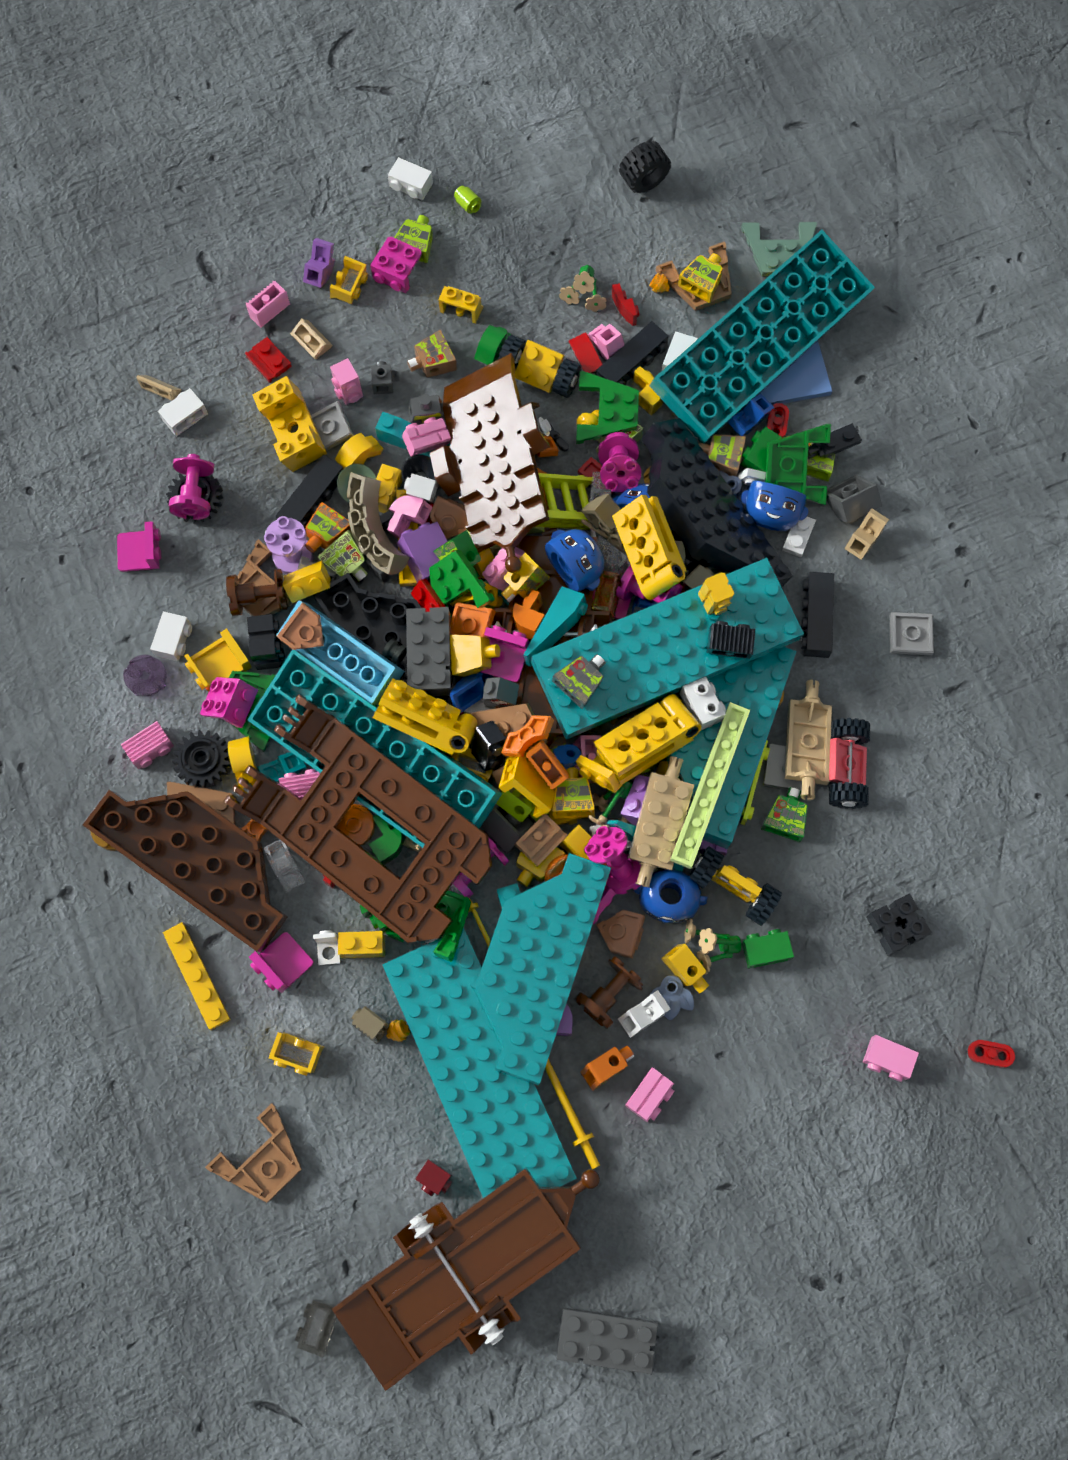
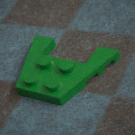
(616, 408)
(788, 462)
(455, 577)
(261, 683)
(457, 908)

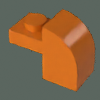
(527, 616)

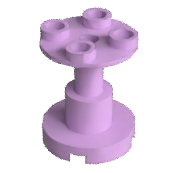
(287, 543)

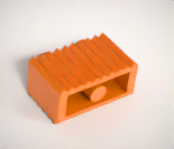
(547, 764)

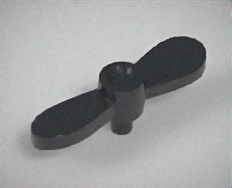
(562, 444)

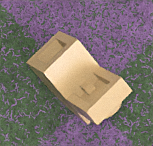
(866, 534)

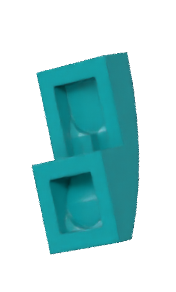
(284, 764)

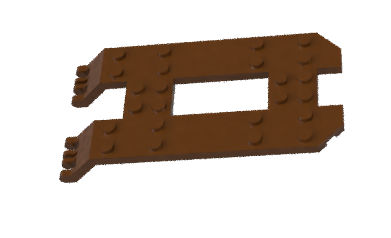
(312, 832)

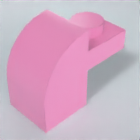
(606, 340)
(407, 510)

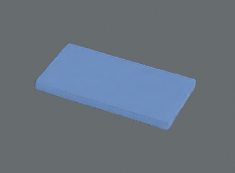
(801, 381)

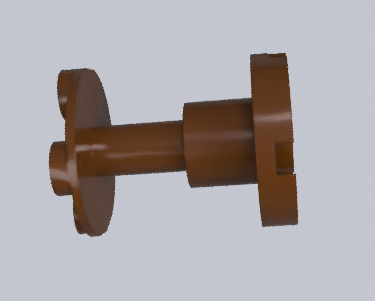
(249, 593)
(603, 998)

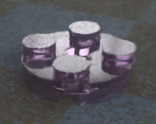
(135, 670)

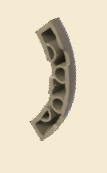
(600, 513)
(367, 527)

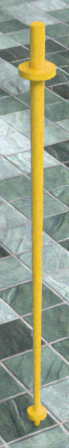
(579, 1132)

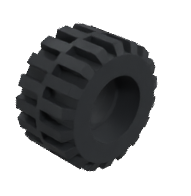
(645, 167)

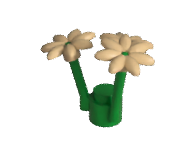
(601, 802)

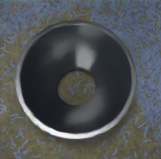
(417, 464)

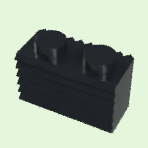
(731, 640)
(488, 745)

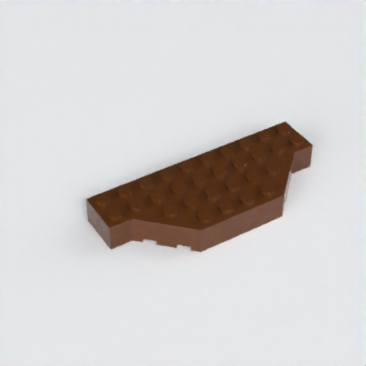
(196, 857)

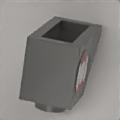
(500, 692)

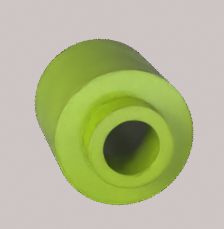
(467, 199)

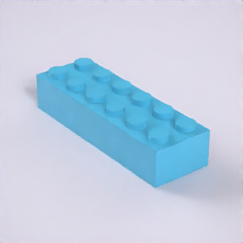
(351, 660)

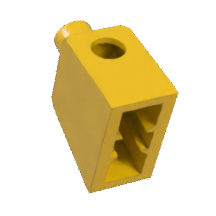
(471, 654)
(576, 842)
(529, 869)
(679, 961)

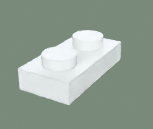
(799, 537)

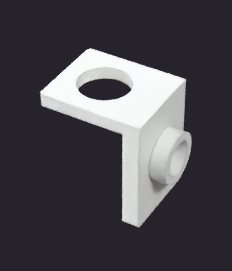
(324, 940)

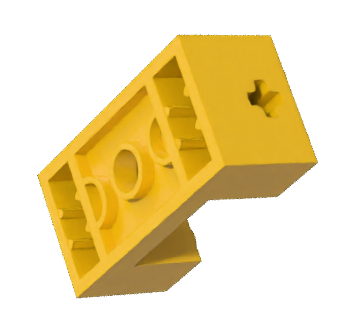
(284, 408)

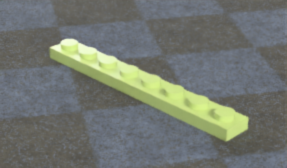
(710, 786)

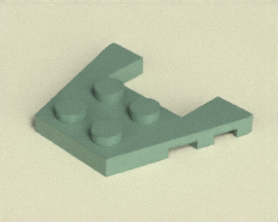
(773, 253)

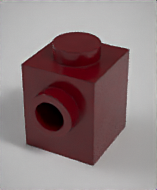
(434, 1179)

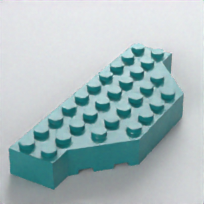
(754, 687)
(536, 962)

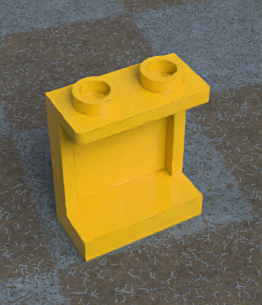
(217, 660)
(525, 778)

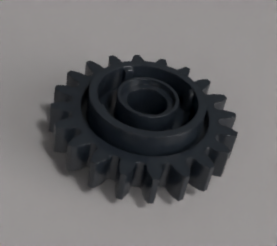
(210, 492)
(193, 749)

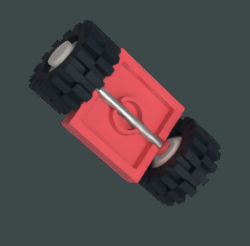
(848, 763)

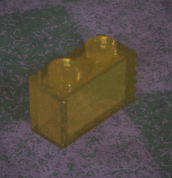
(605, 594)

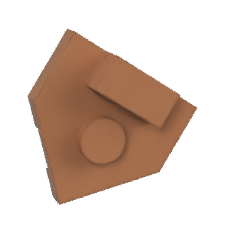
(450, 516)
(302, 629)
(622, 932)

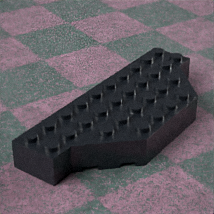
(702, 504)
(370, 617)

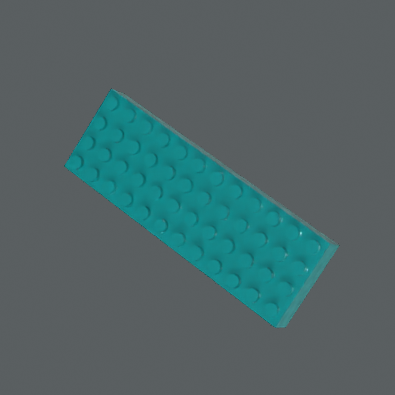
(761, 336)
(666, 648)
(424, 762)
(492, 1113)

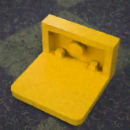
(598, 773)

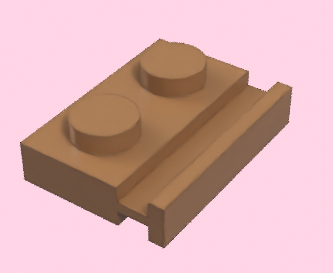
(540, 840)

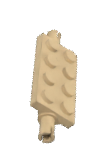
(808, 741)
(660, 821)

